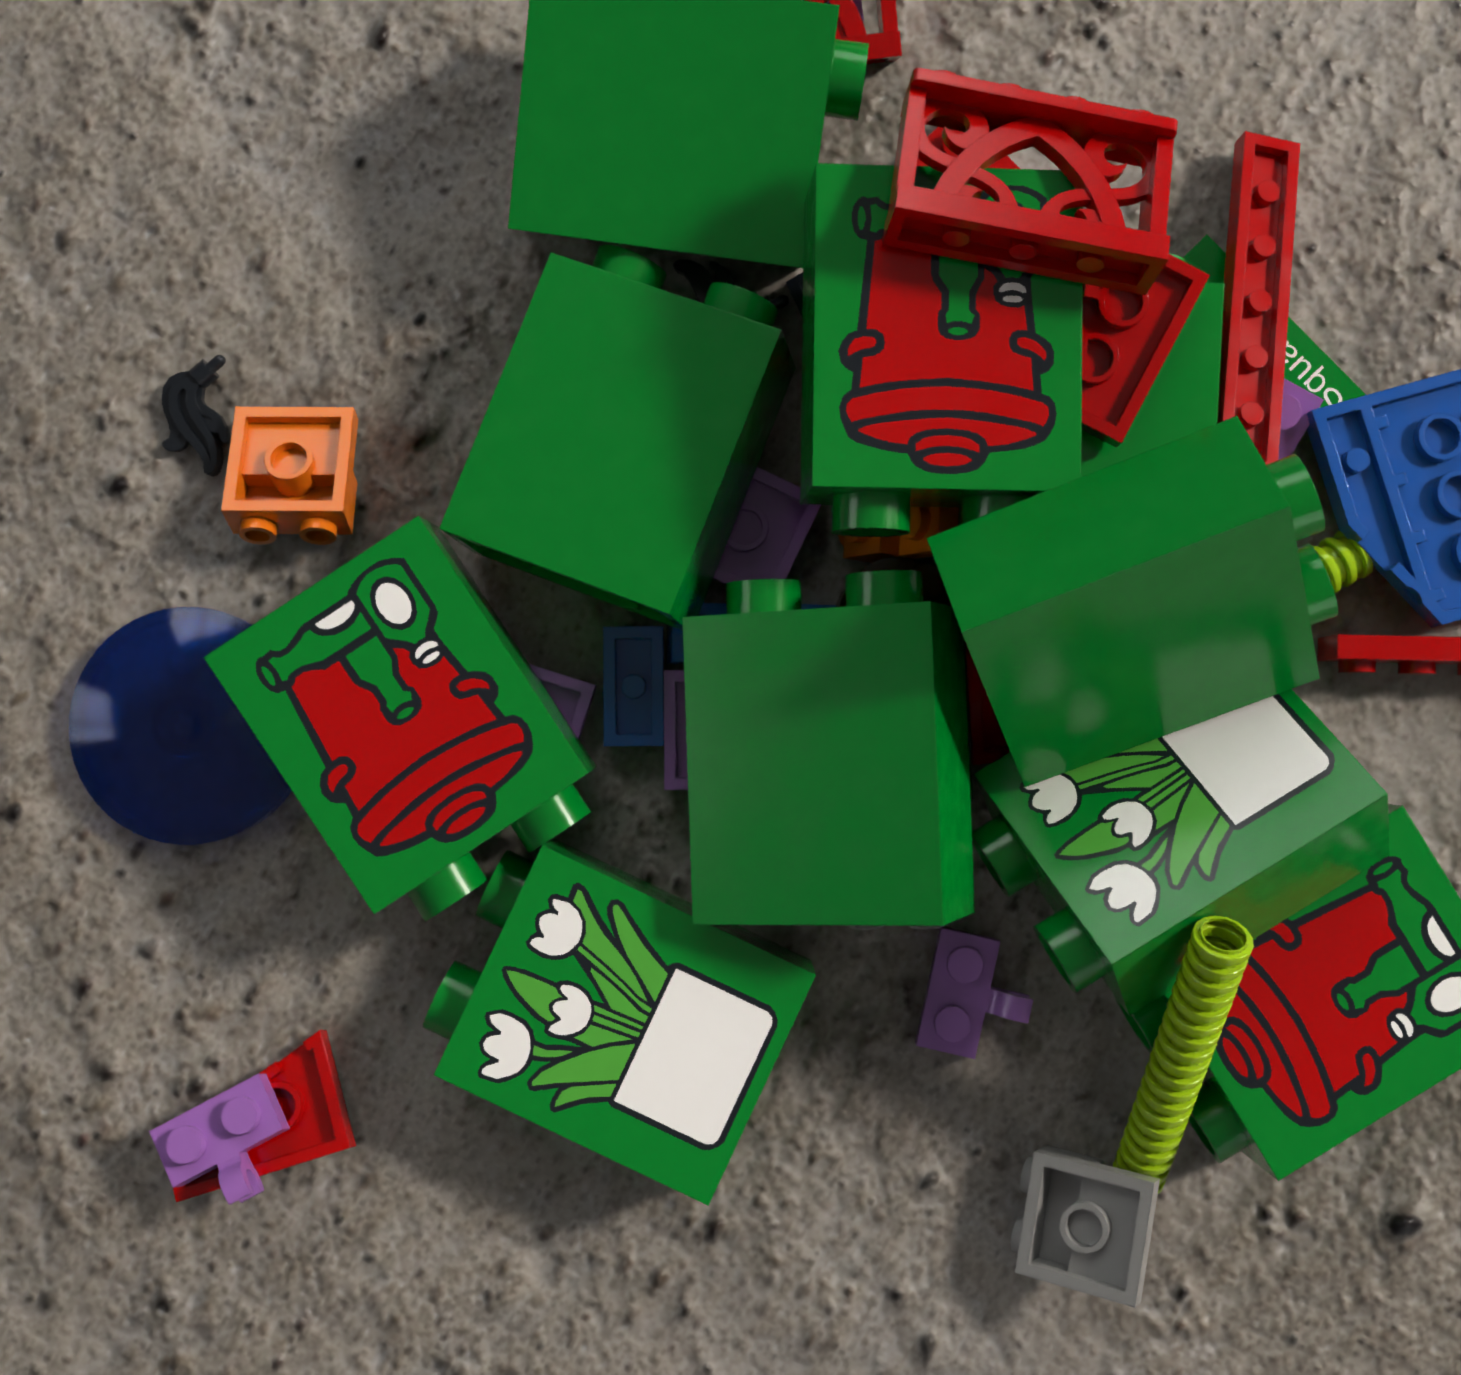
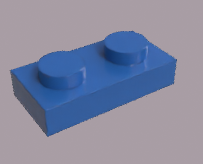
(633, 685)

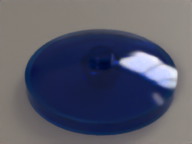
(164, 737)

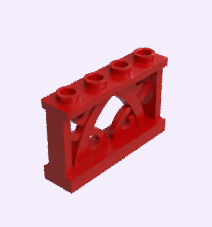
(1075, 137)

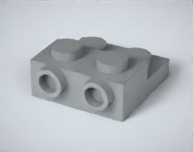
(1085, 1225)

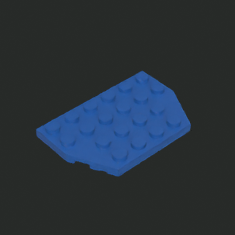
(1398, 486)

